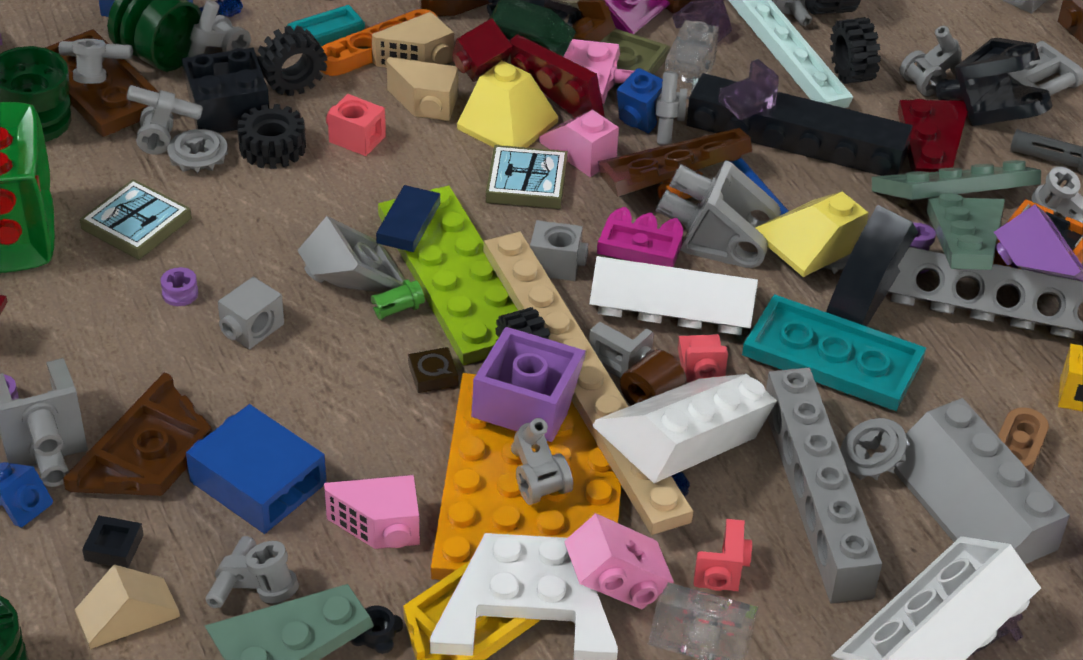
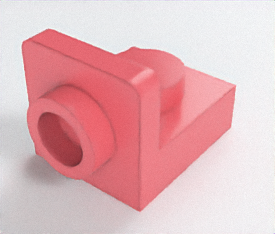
(702, 356)

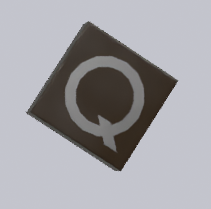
(433, 369)

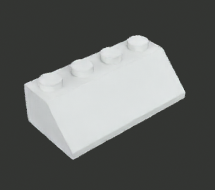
(673, 293)
(688, 424)
(948, 606)

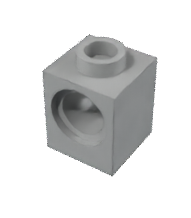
(559, 249)
(251, 312)

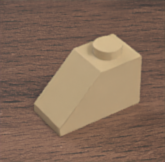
(423, 87)

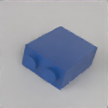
(256, 468)

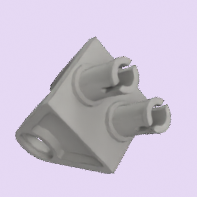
(721, 216)
(43, 425)

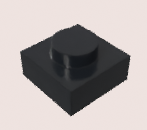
(112, 541)

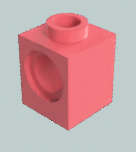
(356, 124)

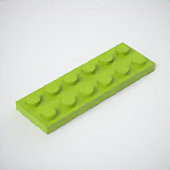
(457, 278)

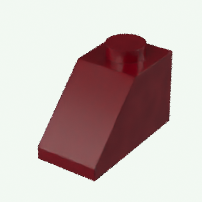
(481, 49)

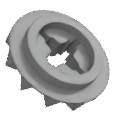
(194, 141)
(869, 436)

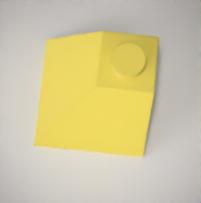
(507, 108)
(816, 232)

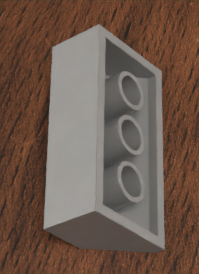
(978, 484)

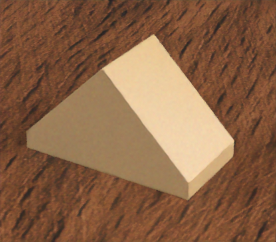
(123, 605)

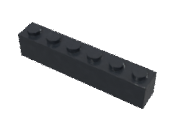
(807, 129)

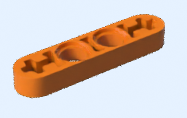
(344, 53)

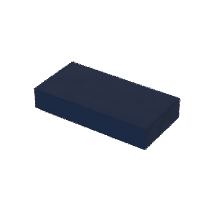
(408, 218)

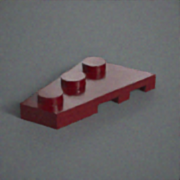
(559, 78)
(934, 133)

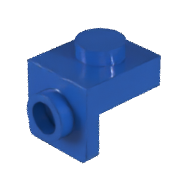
(637, 100)
(22, 493)

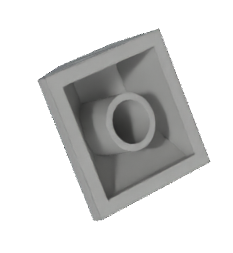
(348, 259)

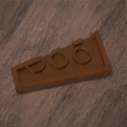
(659, 164)

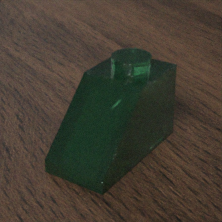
(533, 23)

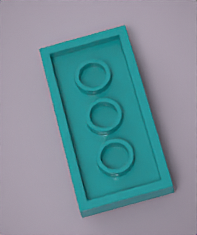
(836, 350)

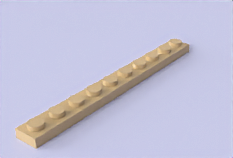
(595, 395)

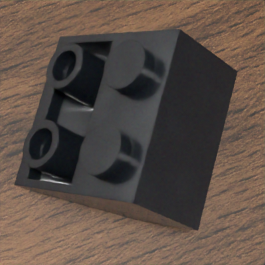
(225, 87)

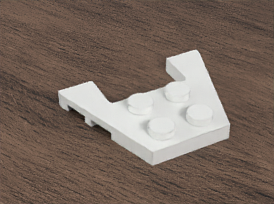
(523, 580)

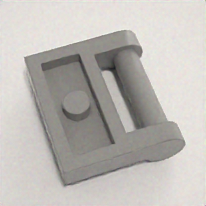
(1050, 63)

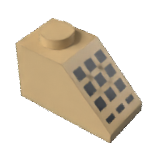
(417, 39)

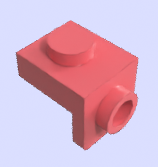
(724, 569)

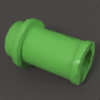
(398, 299)

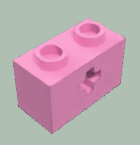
(618, 561)

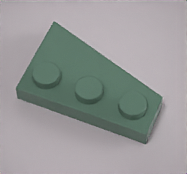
(293, 629)

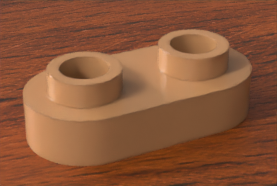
(1024, 434)

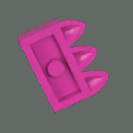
(641, 239)

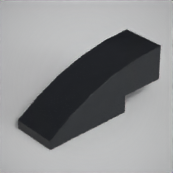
(872, 266)

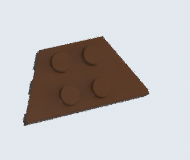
(144, 447)

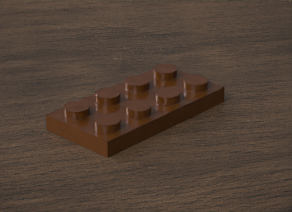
(106, 102)

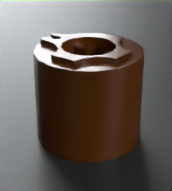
(652, 376)

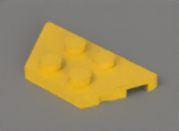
(427, 608)

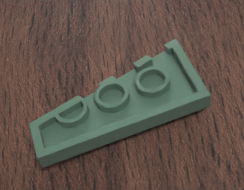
(957, 181)
(966, 229)

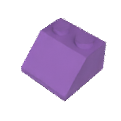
(1037, 246)
(526, 381)

